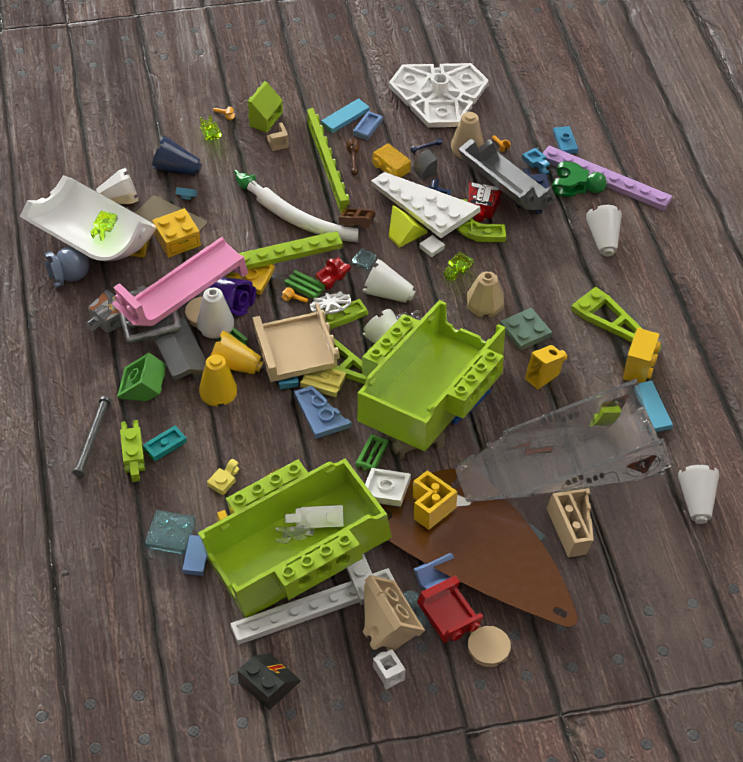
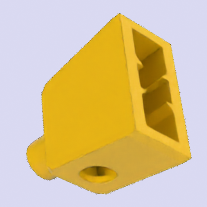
(544, 366)

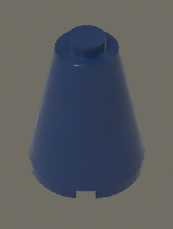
(175, 159)

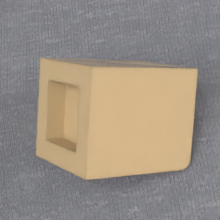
(278, 140)

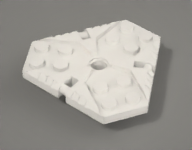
(440, 93)

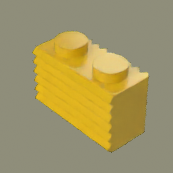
(391, 161)

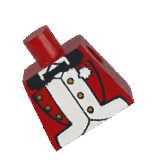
(486, 197)

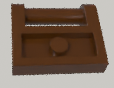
(352, 217)

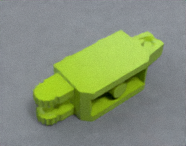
(132, 450)

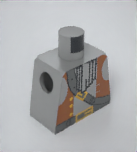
(104, 313)

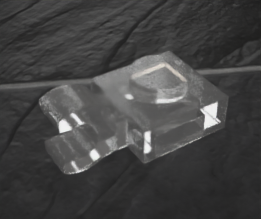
(296, 532)

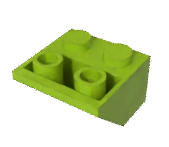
(264, 108)

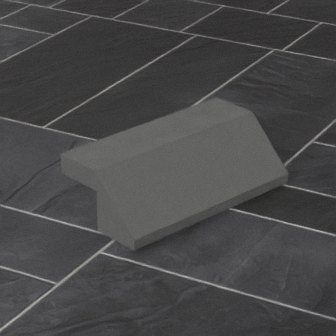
(180, 351)

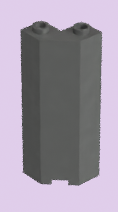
(506, 176)

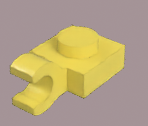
(224, 479)

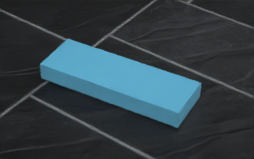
(345, 115)
(655, 407)

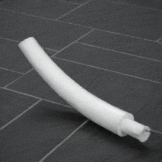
(299, 218)

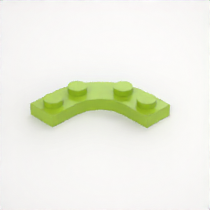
(482, 232)

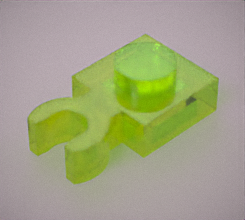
(209, 129)
(104, 222)

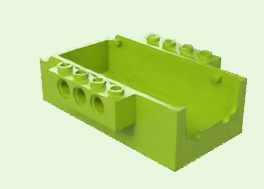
(426, 376)
(263, 571)

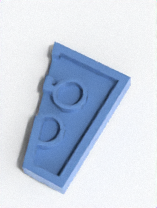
(319, 414)

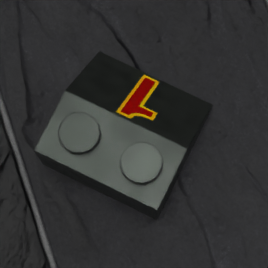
(266, 679)

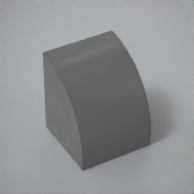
(425, 165)

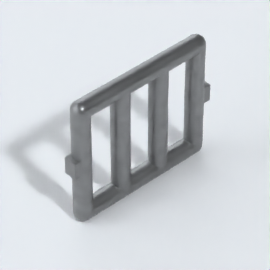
(153, 334)

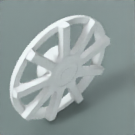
(331, 304)

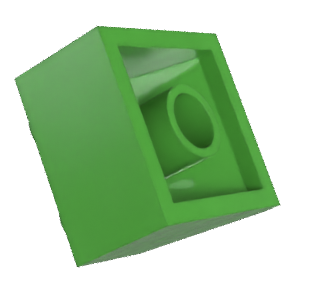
(142, 379)

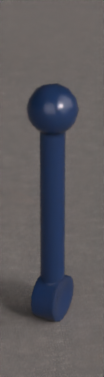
(438, 141)

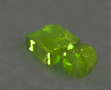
(458, 263)

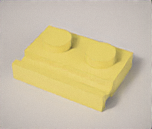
(325, 381)

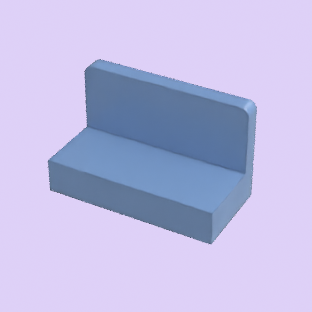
(429, 576)

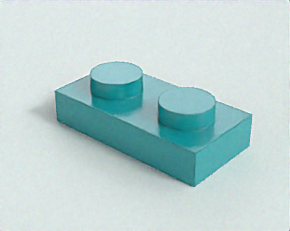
(164, 443)

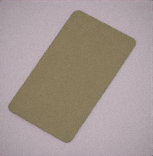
(157, 207)

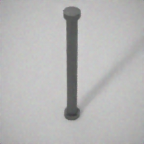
(79, 469)

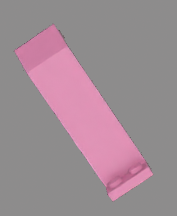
(180, 284)

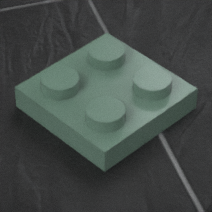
(526, 329)

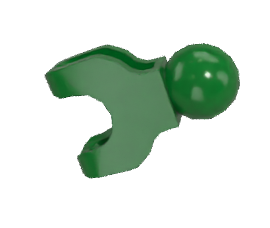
(577, 180)

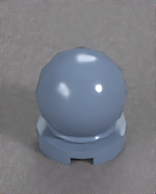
(66, 265)

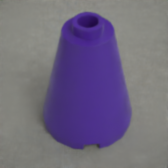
(237, 293)

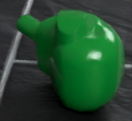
(244, 179)

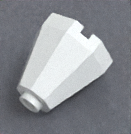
(119, 188)

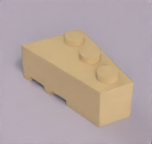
(572, 520)

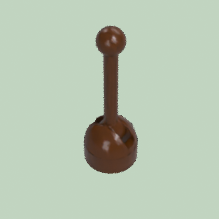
(354, 149)

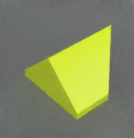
(404, 228)

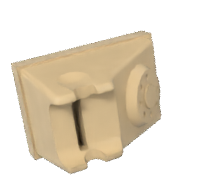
(388, 614)

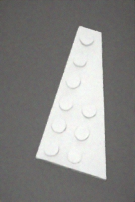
(430, 207)

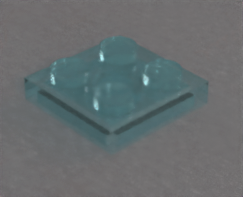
(170, 532)

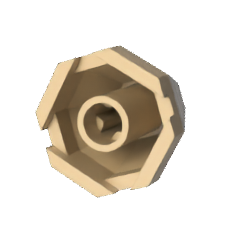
(485, 296)

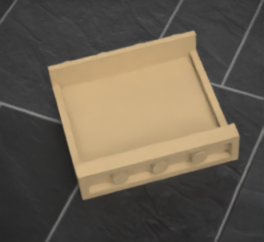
(296, 345)

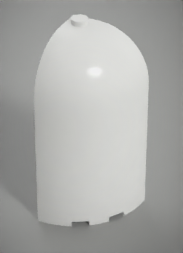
(70, 218)

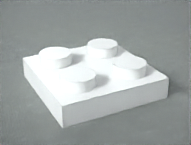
(388, 486)

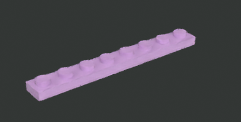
(614, 180)

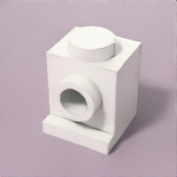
(395, 670)

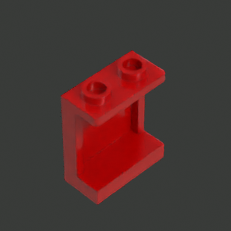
(448, 610)

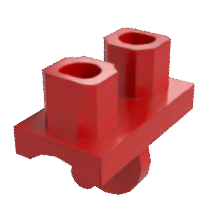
(334, 271)

